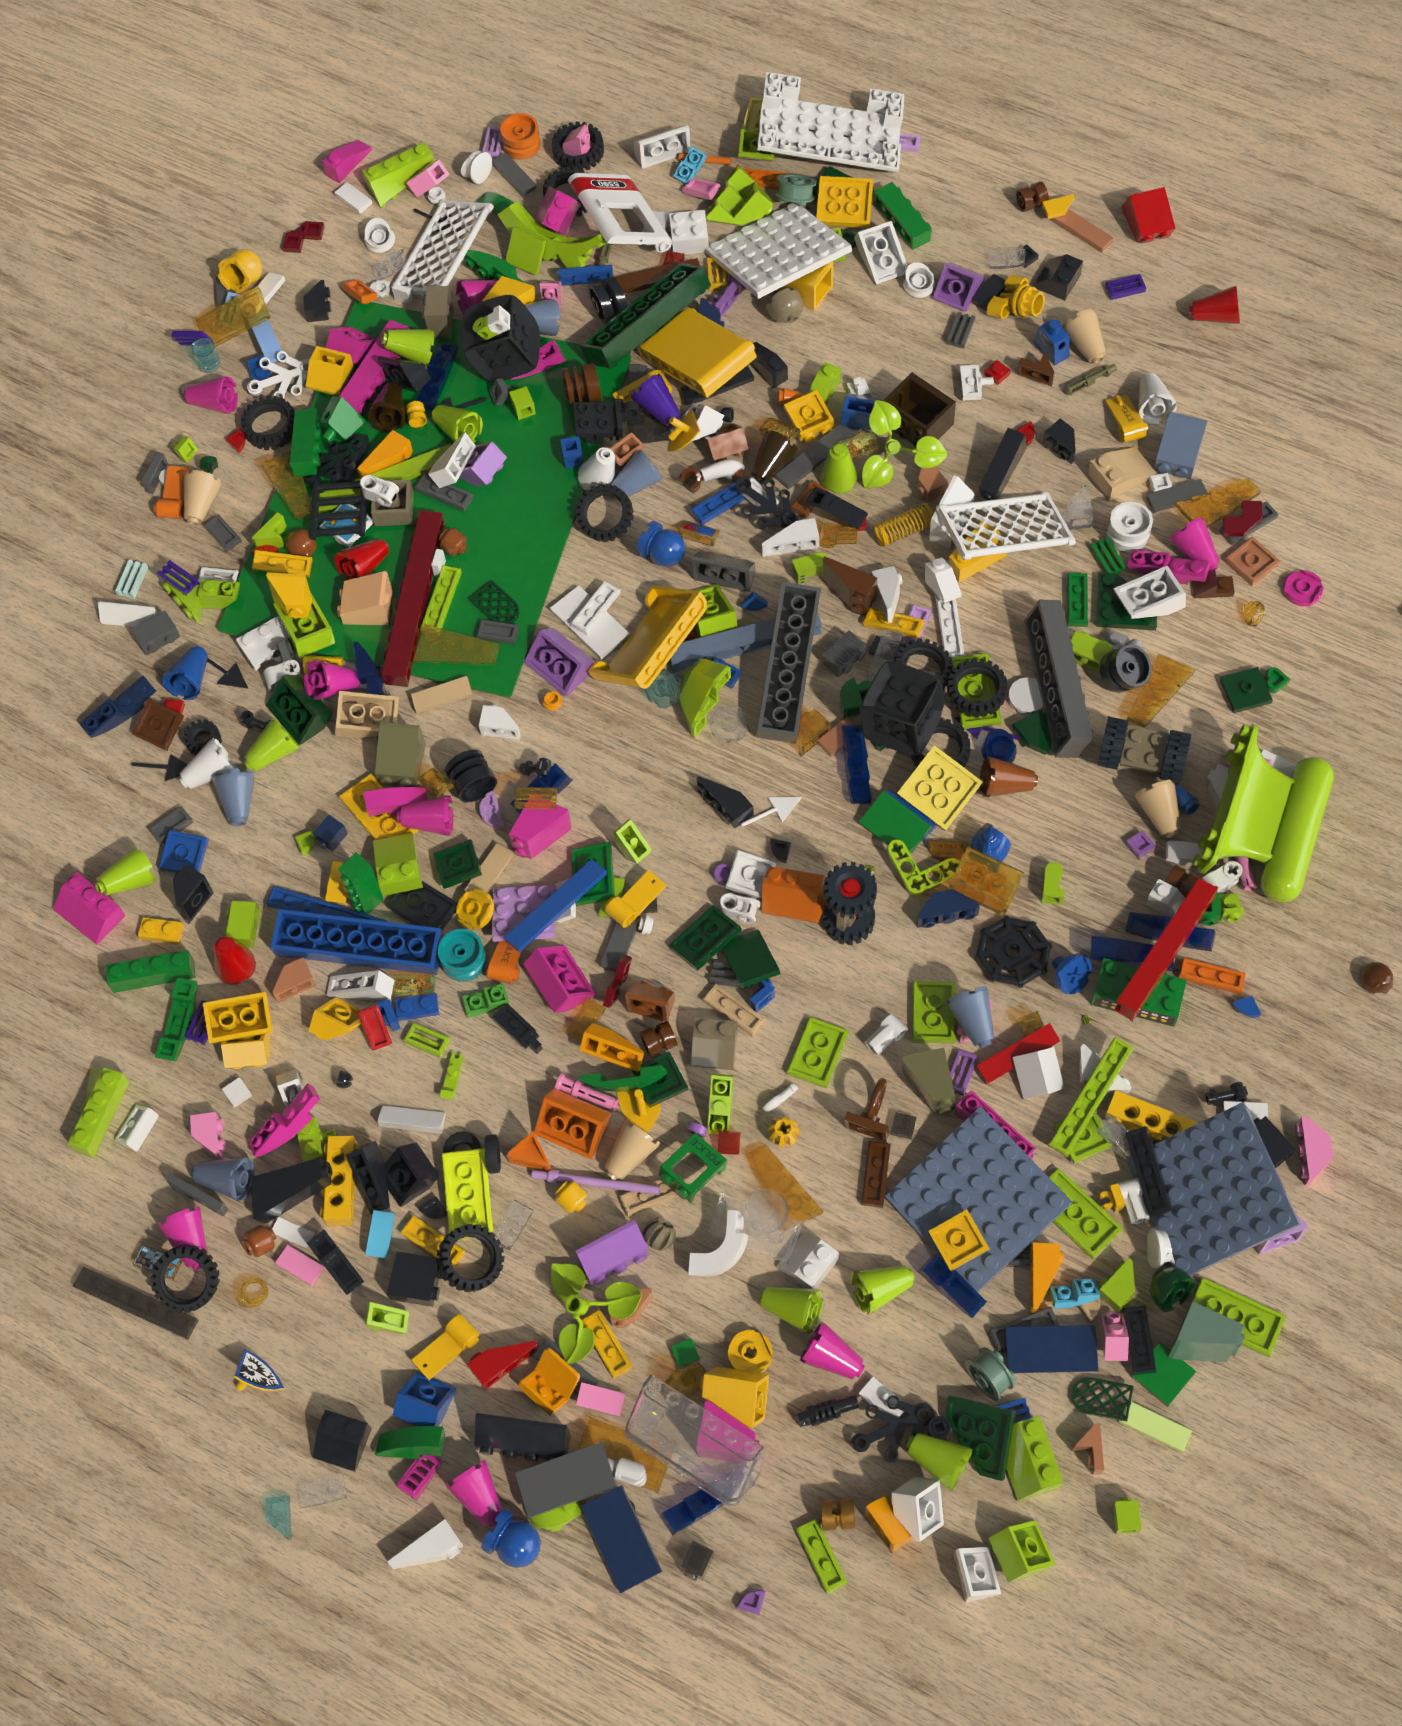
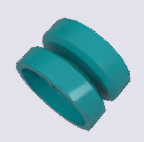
(462, 955)

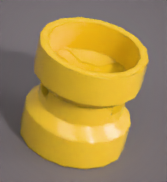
(416, 415)

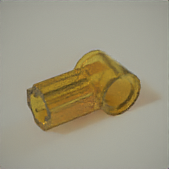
(831, 535)

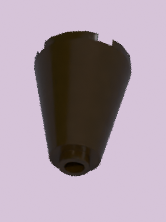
(388, 409)
(772, 456)

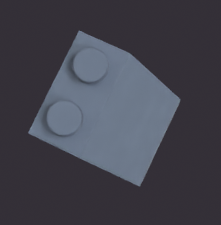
(1180, 445)

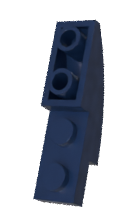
(117, 711)

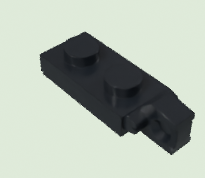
(517, 1028)

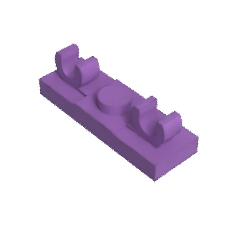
(729, 296)

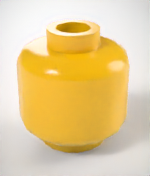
(571, 1197)

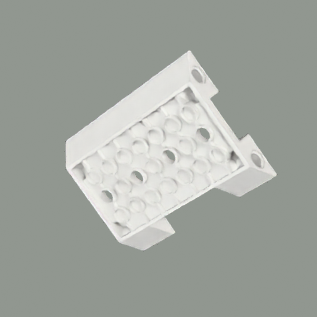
(865, 128)

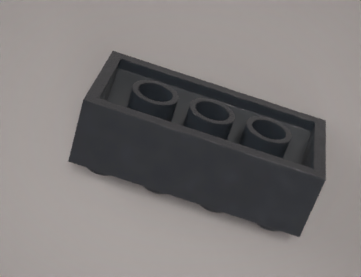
(520, 1437)

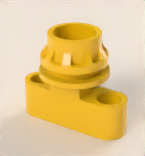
(1020, 298)

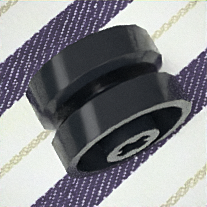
(607, 298)
(1125, 668)

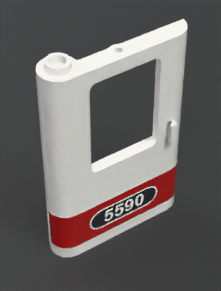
(618, 191)

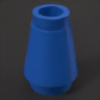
(1186, 802)

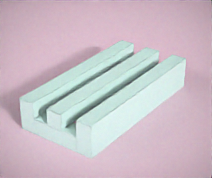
(123, 587)

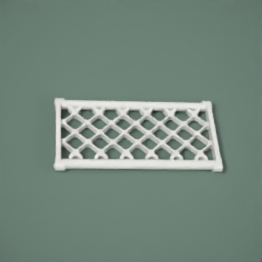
(457, 256)
(1008, 546)

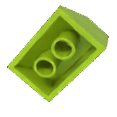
(1031, 1460)

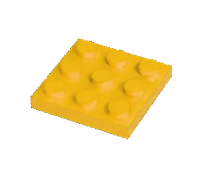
(845, 201)

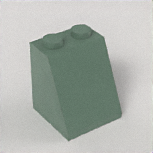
(1207, 1336)

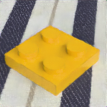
(959, 1240)

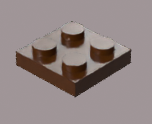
(157, 724)

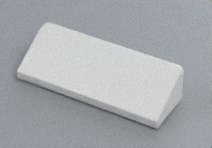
(124, 614)
(411, 1119)

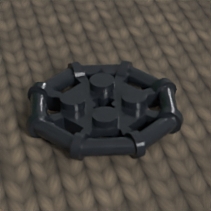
(1011, 962)

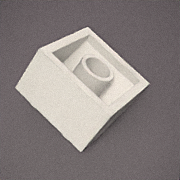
(810, 1261)
(919, 1506)

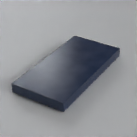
(1051, 1349)
(621, 1539)

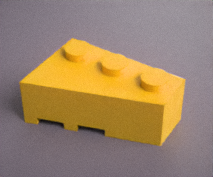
(966, 568)

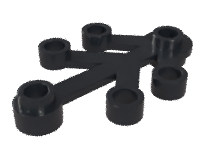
(357, 447)
(768, 505)
(895, 1427)

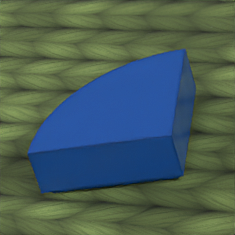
(753, 602)
(1247, 1007)

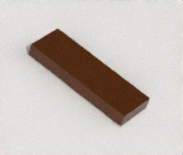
(876, 1174)

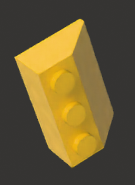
(237, 1017)

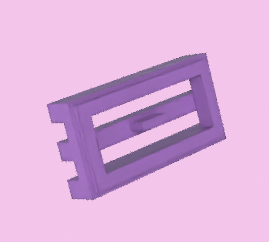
(966, 1056)

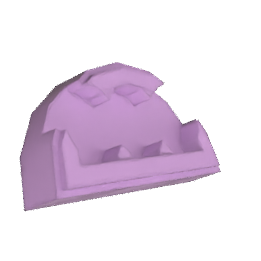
(490, 810)

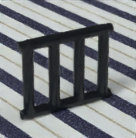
(316, 502)

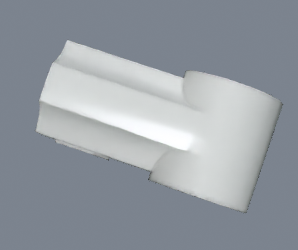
(890, 1030)
(1134, 1201)

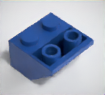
(857, 411)

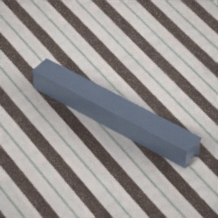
(728, 644)

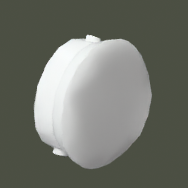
(477, 166)
(378, 236)
(918, 280)
(1158, 1248)

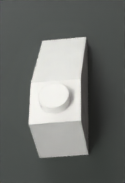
(452, 462)
(796, 537)
(888, 590)
(361, 986)
(431, 1547)

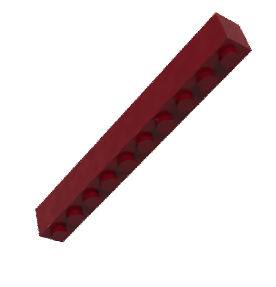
(412, 600)

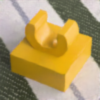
(1115, 1197)

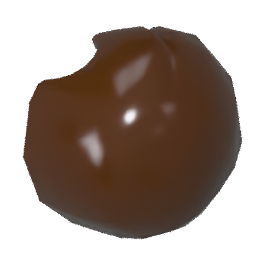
(1376, 978)

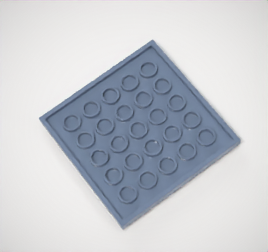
(990, 1178)
(1220, 1191)

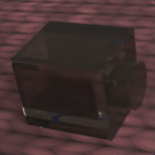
(697, 1561)

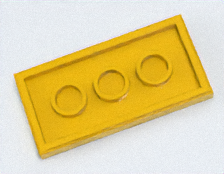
(377, 826)

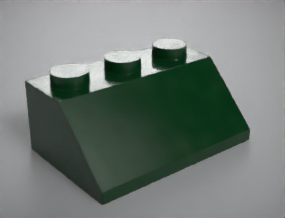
(297, 710)

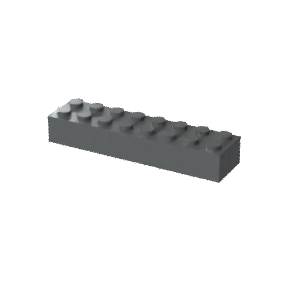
(788, 662)
(1058, 679)

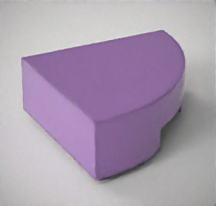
(752, 1602)

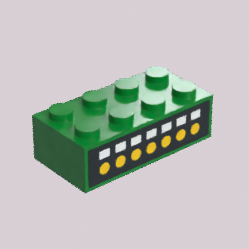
(1161, 1006)

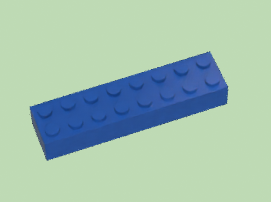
(357, 941)

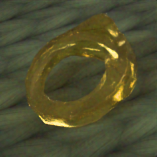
(1250, 610)
(253, 1302)

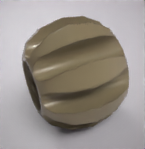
(659, 1234)

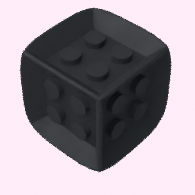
(507, 353)
(902, 708)

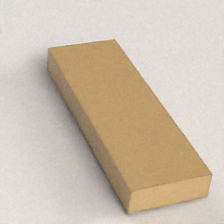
(442, 694)
(491, 869)
(733, 1009)
(637, 1202)

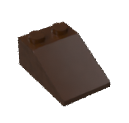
(850, 585)

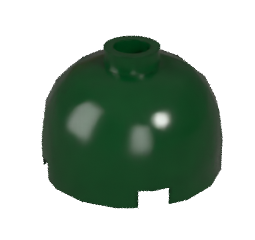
(1170, 1287)

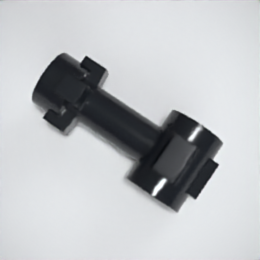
(249, 721)
(542, 767)
(1237, 1092)

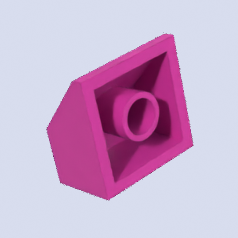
(351, 342)

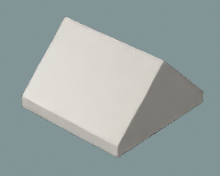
(1038, 1073)
(976, 1573)

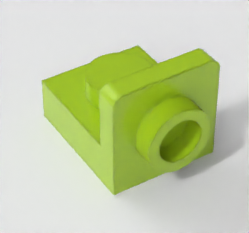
(1230, 907)

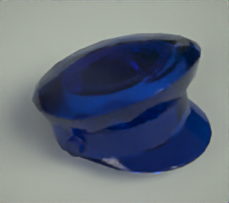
(999, 745)

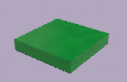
(1170, 1376)

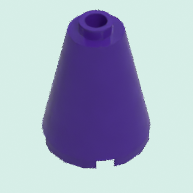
(656, 400)

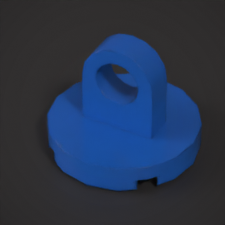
(1071, 972)

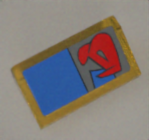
(698, 533)

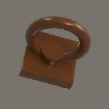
(868, 1121)

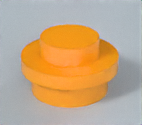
(552, 701)

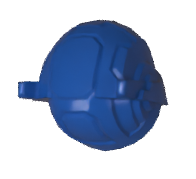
(991, 842)

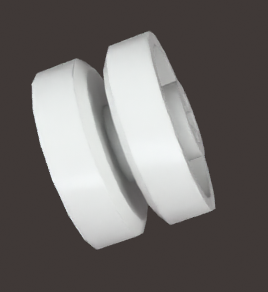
(1130, 526)

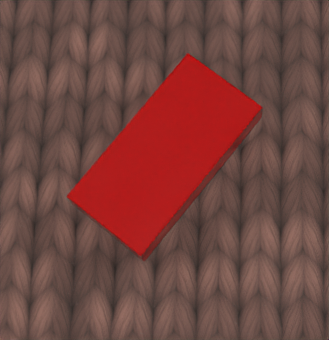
(374, 1027)

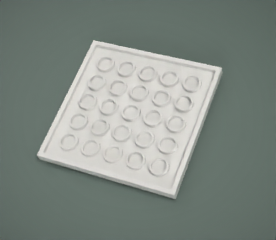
(778, 249)

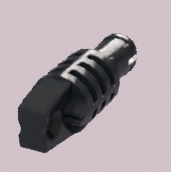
(826, 1411)

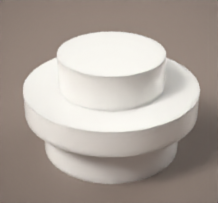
(435, 195)
(645, 924)

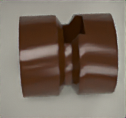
(1030, 197)
(1177, 876)
(658, 1038)

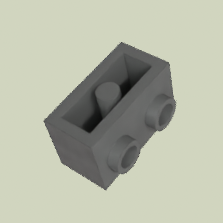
(155, 633)

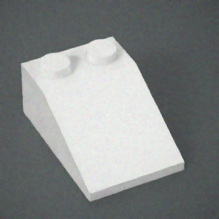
(881, 252)
(1152, 594)

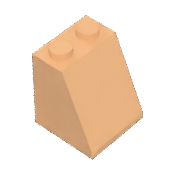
(366, 600)

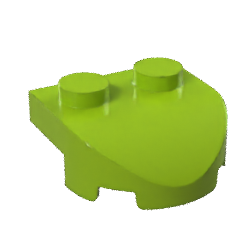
(557, 1518)

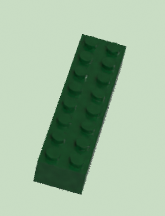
(645, 315)

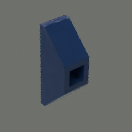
(947, 908)

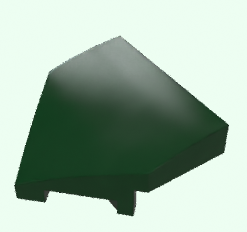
(1034, 732)

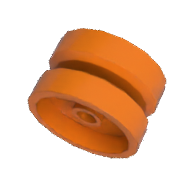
(520, 136)

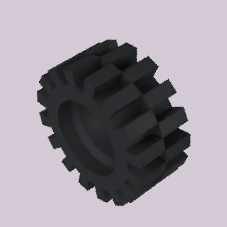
(198, 729)

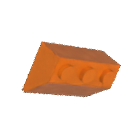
(793, 894)
(572, 1123)

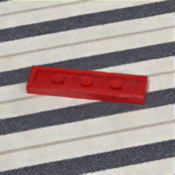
(1002, 1061)

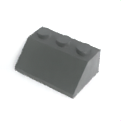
(723, 570)

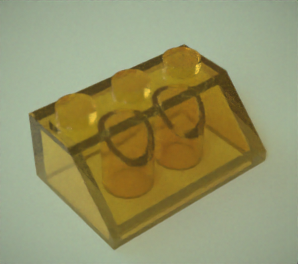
(986, 880)

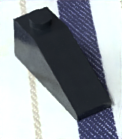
(769, 366)
(370, 1174)

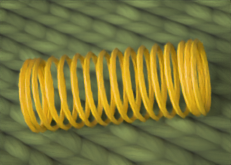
(926, 518)

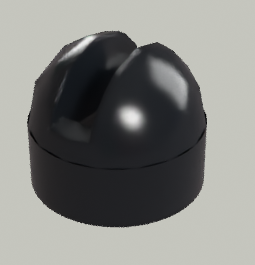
(728, 413)
(344, 1079)

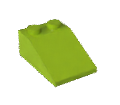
(718, 615)
(307, 633)
(397, 864)

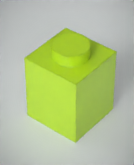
(522, 403)
(1126, 1516)

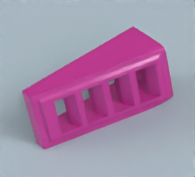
(402, 1484)

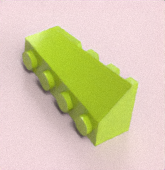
(390, 176)
(100, 1103)

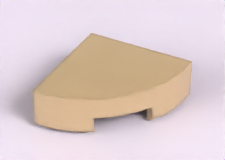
(1091, 1309)

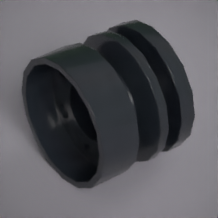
(470, 775)

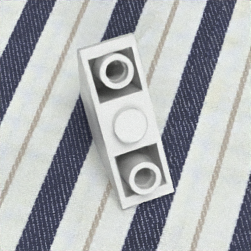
(1087, 1063)

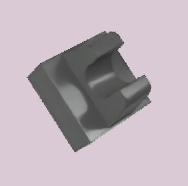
(500, 392)
(285, 649)

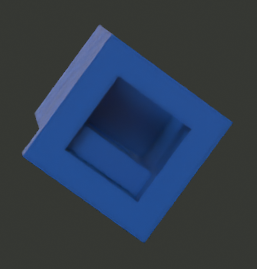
(572, 452)

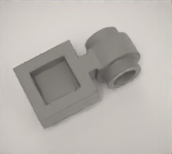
(1118, 640)

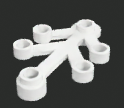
(285, 376)

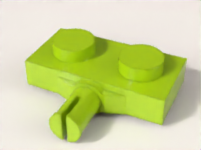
(313, 1140)

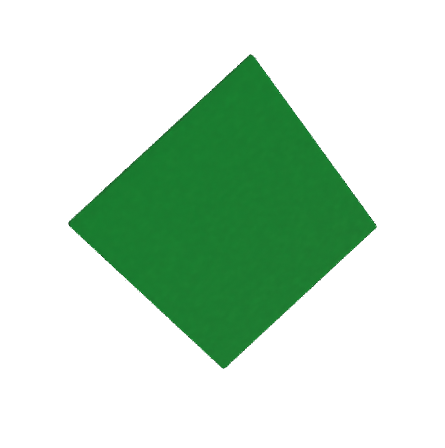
(511, 525)

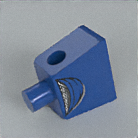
(1053, 341)

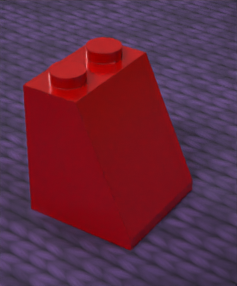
(1149, 215)

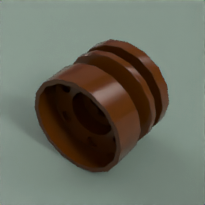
(581, 384)

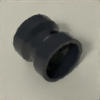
(937, 1431)

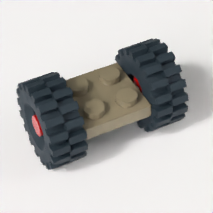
(1144, 749)
(850, 903)

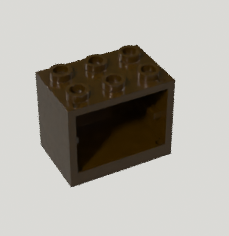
(922, 409)

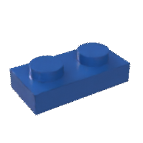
(417, 1007)

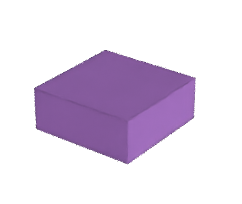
(1140, 844)

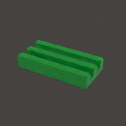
(1101, 544)

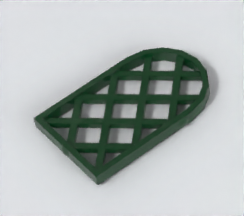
(500, 599)
(1096, 1397)

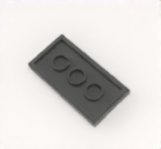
(565, 1480)

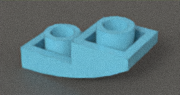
(691, 165)
(380, 1234)
(1079, 1293)

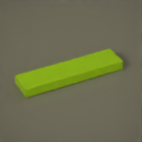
(441, 597)

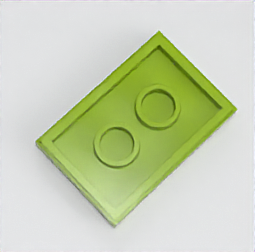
(931, 1014)
(817, 1052)

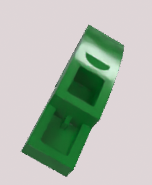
(489, 266)

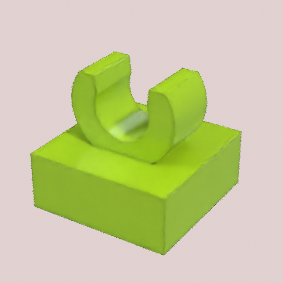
(185, 449)

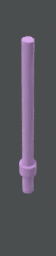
(555, 1176)

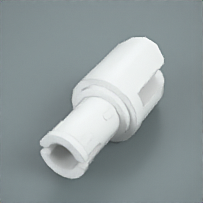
(628, 1471)

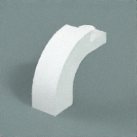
(726, 1255)

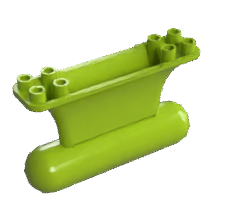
(1268, 816)

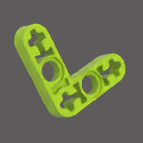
(915, 875)

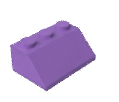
(558, 661)
(612, 1253)

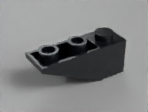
(834, 508)
(729, 802)

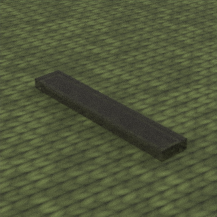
(135, 1303)

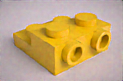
(810, 416)

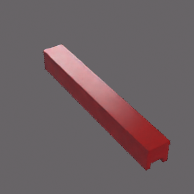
(1165, 949)

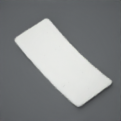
(292, 1232)

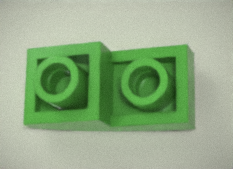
(485, 1001)

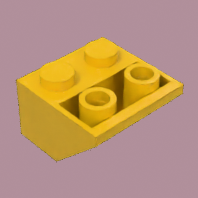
(329, 371)

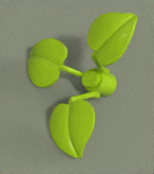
(883, 419)
(566, 1281)

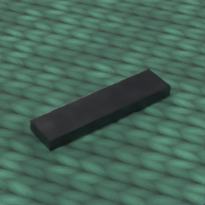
(1149, 1171)

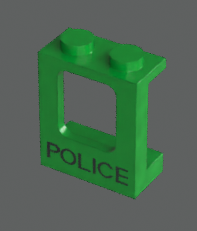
(706, 1153)

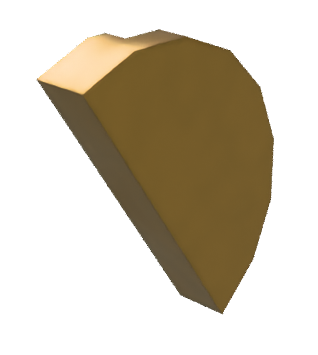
(947, 849)

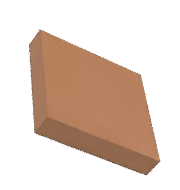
(1252, 561)

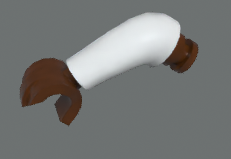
(726, 468)

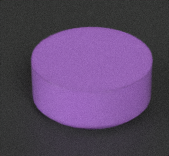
(722, 873)
(693, 1127)

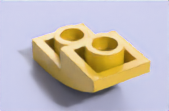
(335, 889)

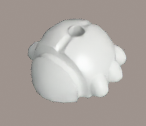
(382, 288)

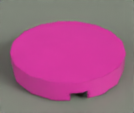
(1303, 588)

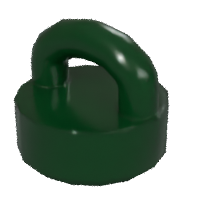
(208, 464)

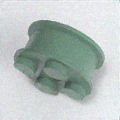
(795, 188)
(990, 1373)

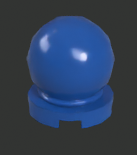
(662, 545)
(514, 1541)

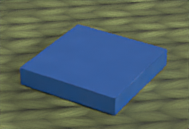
(181, 850)

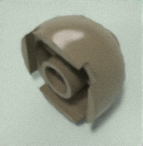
(785, 306)

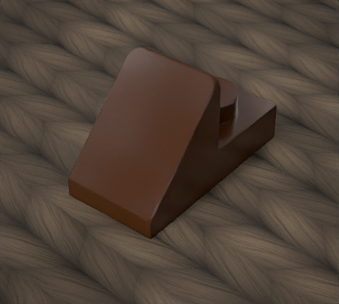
(1039, 372)
(1214, 586)

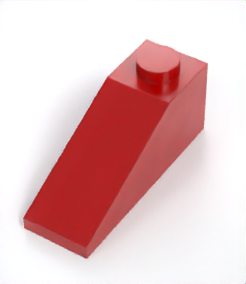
(498, 1362)

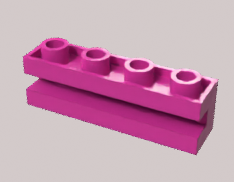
(972, 1102)

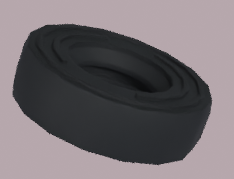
(460, 1138)
(492, 1154)

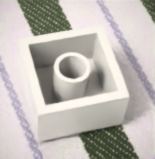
(689, 232)

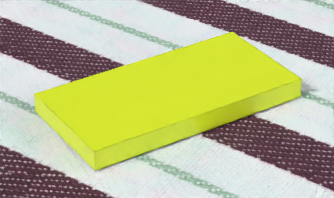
(467, 1189)

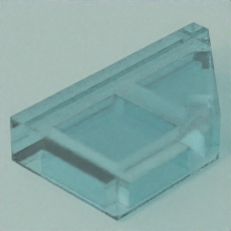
(279, 1514)

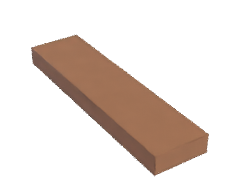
(1084, 230)

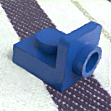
(256, 371)
(762, 997)
(388, 1014)

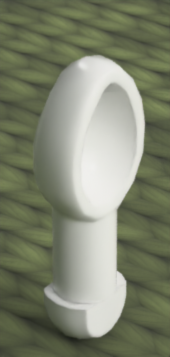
(778, 1099)

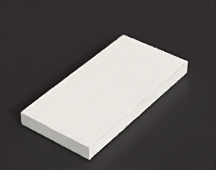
(605, 634)

